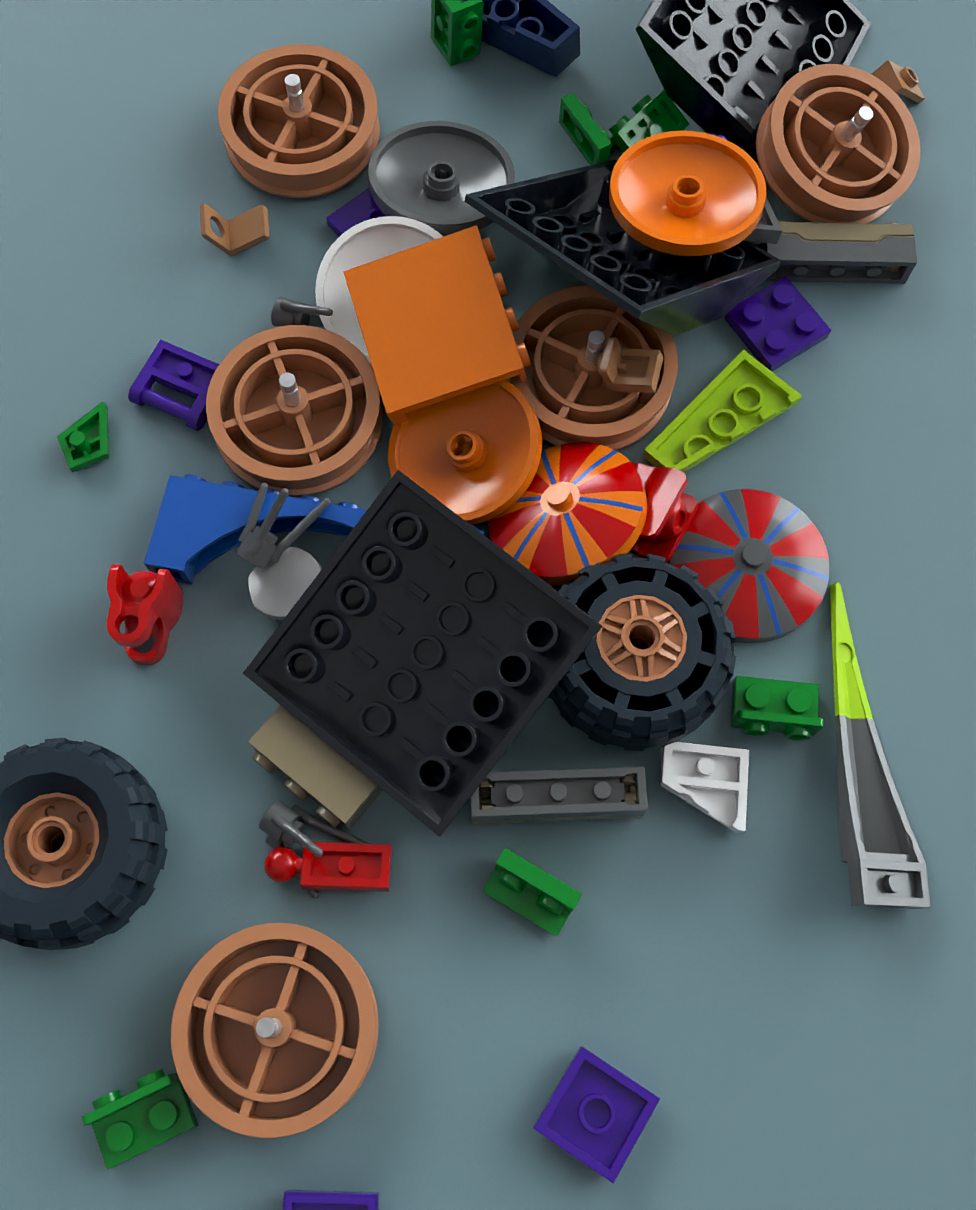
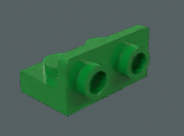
(457, 28)
(650, 118)
(775, 706)
(531, 892)
(141, 1118)

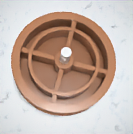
(299, 120)
(837, 145)
(563, 381)
(295, 409)
(274, 1030)

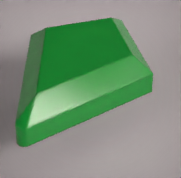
(86, 439)

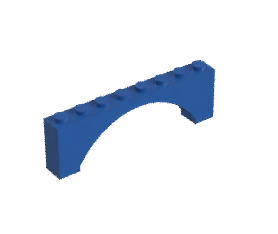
(206, 519)

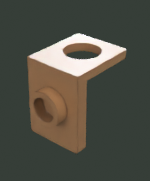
(900, 80)
(238, 232)

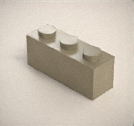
(313, 769)

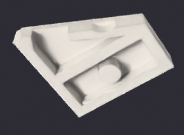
(709, 779)

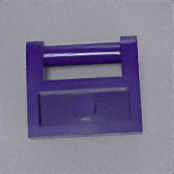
(180, 372)

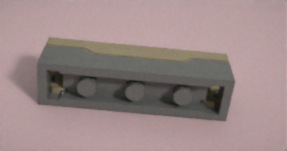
(844, 252)
(560, 796)

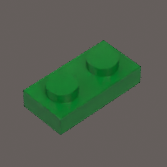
(583, 130)

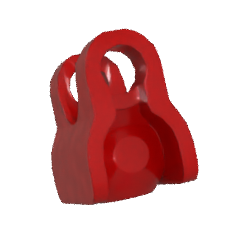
(667, 511)
(147, 605)

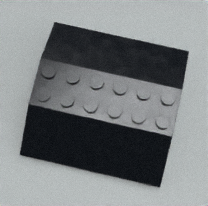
(735, 55)
(573, 225)
(421, 652)

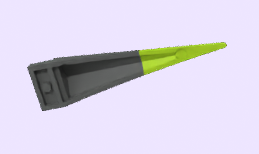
(874, 829)

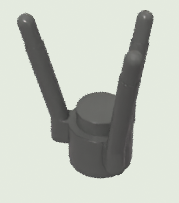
(292, 312)
(258, 543)
(285, 826)

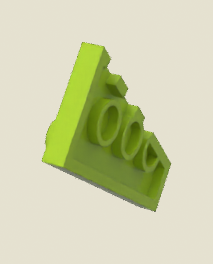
(724, 412)

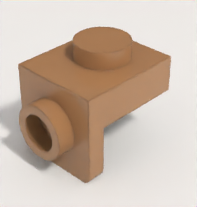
(629, 368)

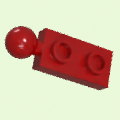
(339, 868)

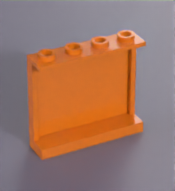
(435, 322)

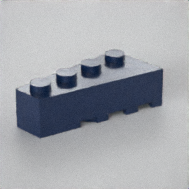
(532, 33)

